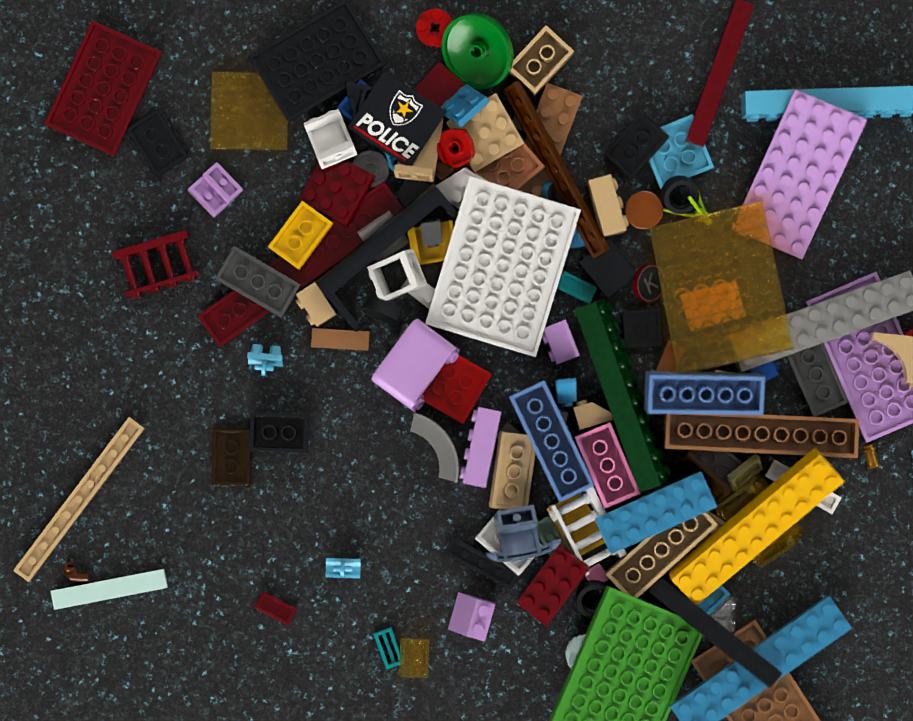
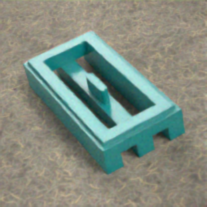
(383, 632)

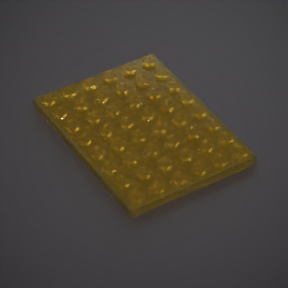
(721, 288)

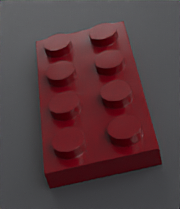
(553, 585)

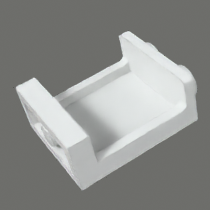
(330, 138)

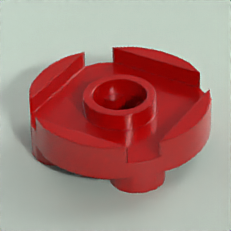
(424, 23)
(465, 143)

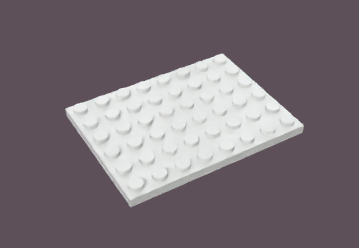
(502, 266)

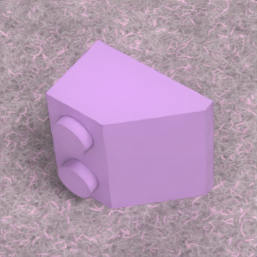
(560, 342)
(471, 616)

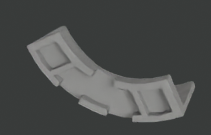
(441, 443)

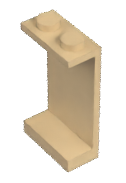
(425, 164)

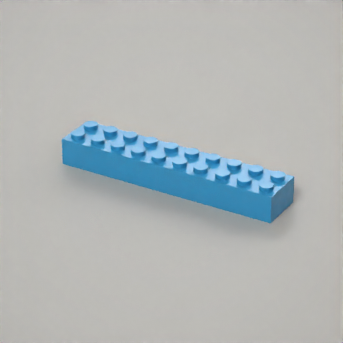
(783, 649)

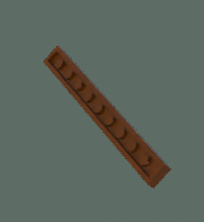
(555, 167)

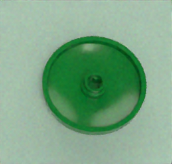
(477, 50)

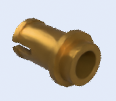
(870, 455)

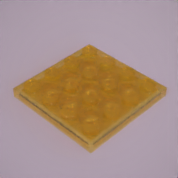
(245, 114)

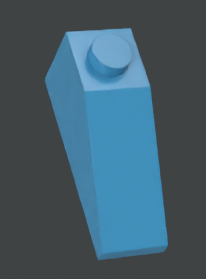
(565, 392)

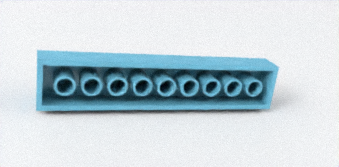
(860, 101)

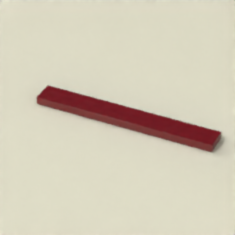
(719, 73)

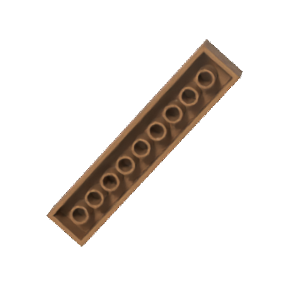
(762, 434)

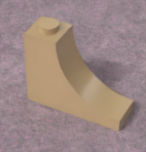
(902, 347)

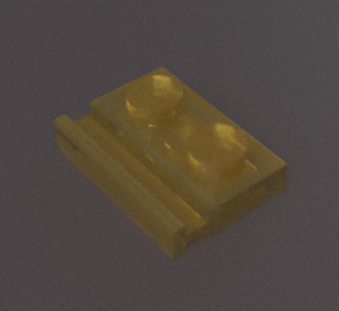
(414, 657)

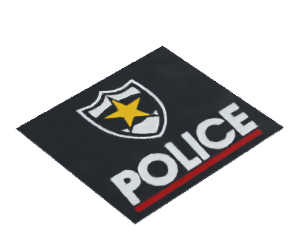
(397, 119)

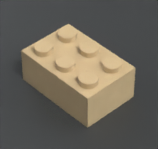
(540, 60)
(607, 205)

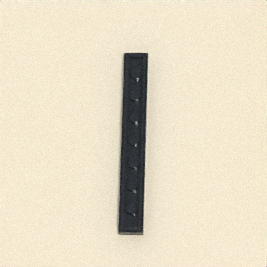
(715, 632)

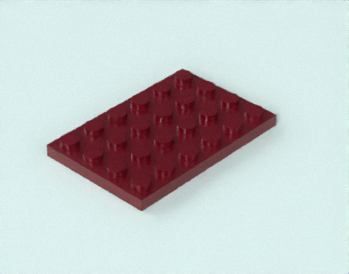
(103, 88)

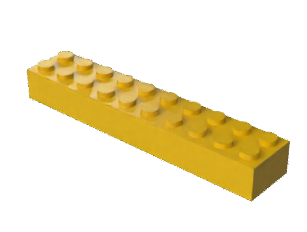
(755, 526)

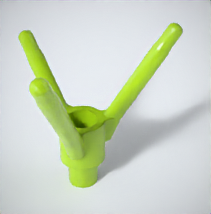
(700, 210)

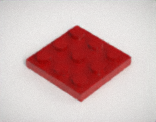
(457, 388)

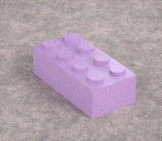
(481, 447)

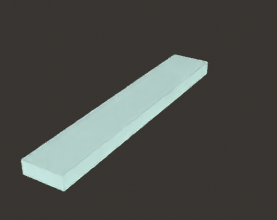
(109, 589)

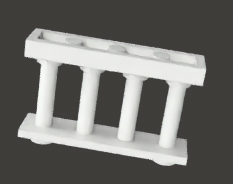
(591, 497)

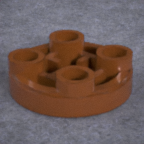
(644, 210)

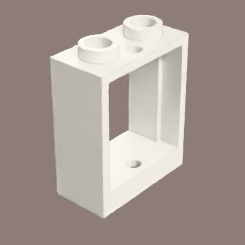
(412, 270)

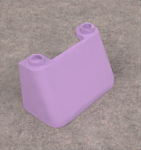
(414, 364)

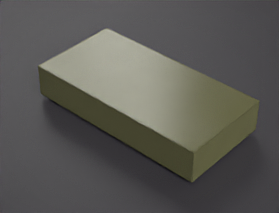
(744, 472)

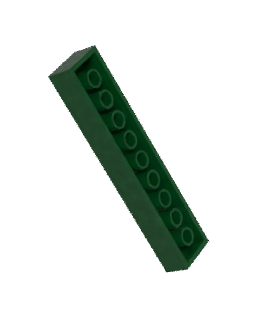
(623, 394)

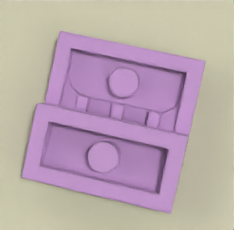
(215, 190)

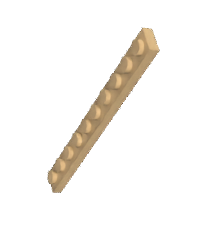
(79, 499)

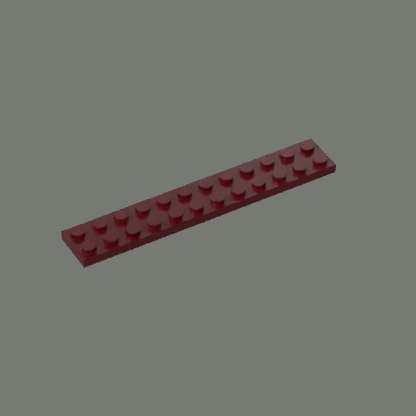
(236, 312)

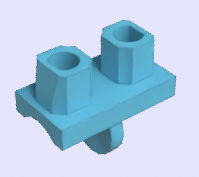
(264, 361)
(343, 568)

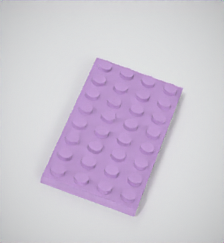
(803, 169)
(870, 372)

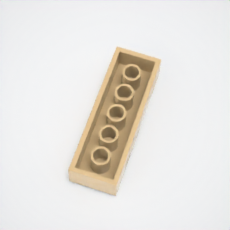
(657, 554)

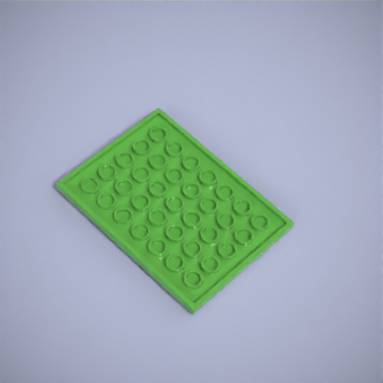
(627, 663)

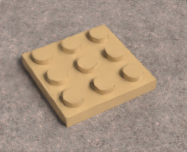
(491, 133)

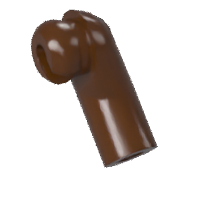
(73, 574)

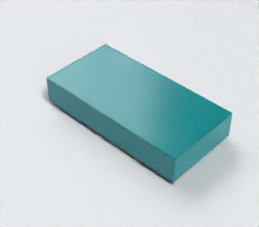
(576, 287)

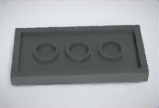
(257, 281)
(817, 379)

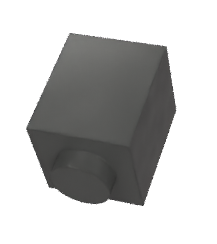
(431, 232)

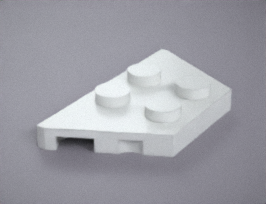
(455, 186)

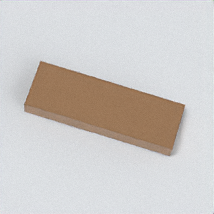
(340, 339)

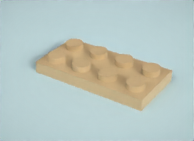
(512, 471)

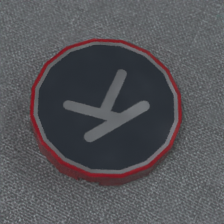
(647, 283)

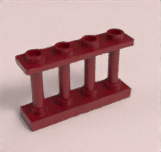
(143, 249)

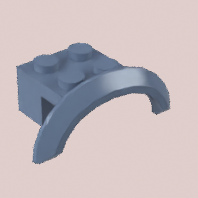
(519, 535)

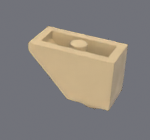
(590, 414)

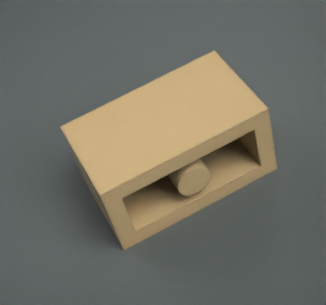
(316, 305)

